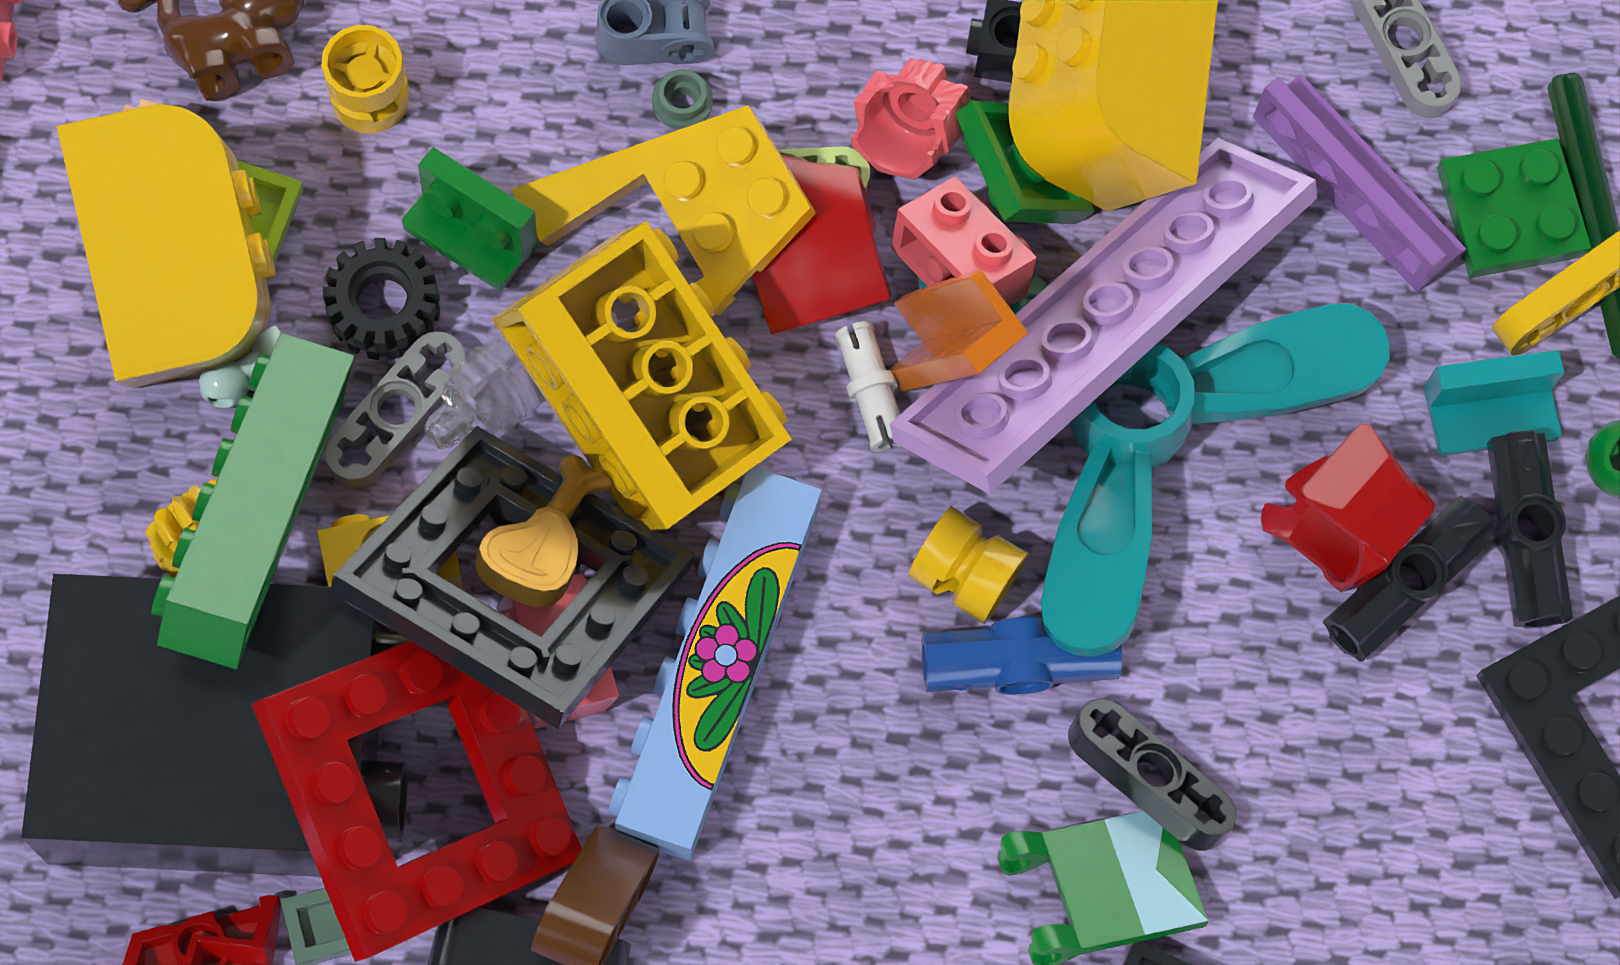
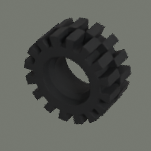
(381, 264)

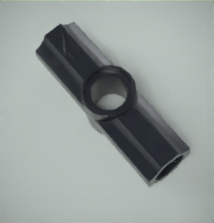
(1532, 568)
(1386, 602)

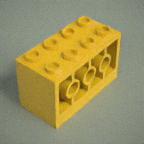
(602, 382)

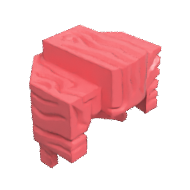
(908, 118)

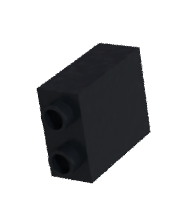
(160, 751)

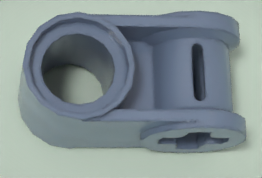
(658, 32)

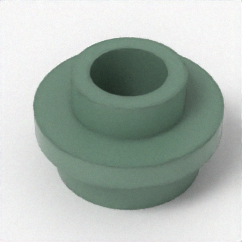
(682, 83)

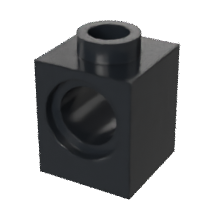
(999, 21)

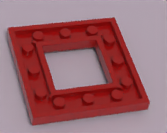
(368, 891)

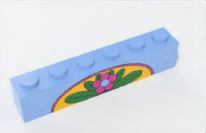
(717, 663)

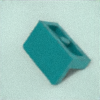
(1492, 399)

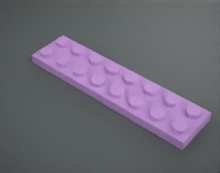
(1105, 315)

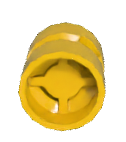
(365, 78)
(967, 564)

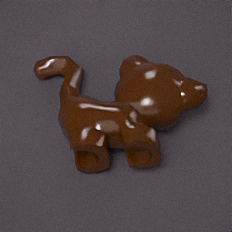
(216, 43)

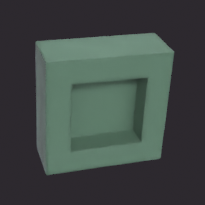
(313, 928)

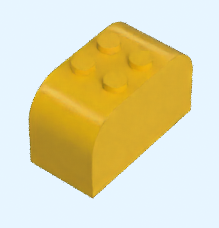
(1112, 94)
(168, 241)

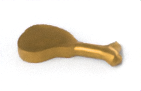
(539, 557)

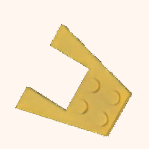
(716, 183)

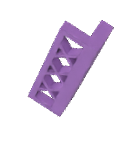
(1357, 181)

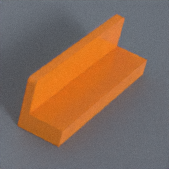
(960, 327)

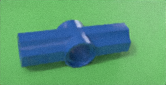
(1010, 657)

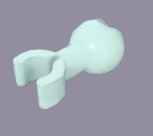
(227, 382)

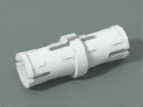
(870, 382)

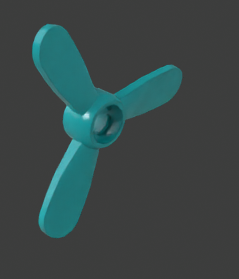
(1258, 372)

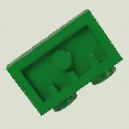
(471, 221)

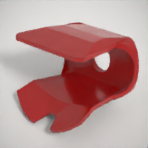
(1350, 510)

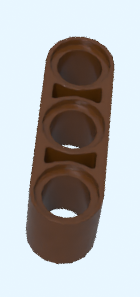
(595, 899)

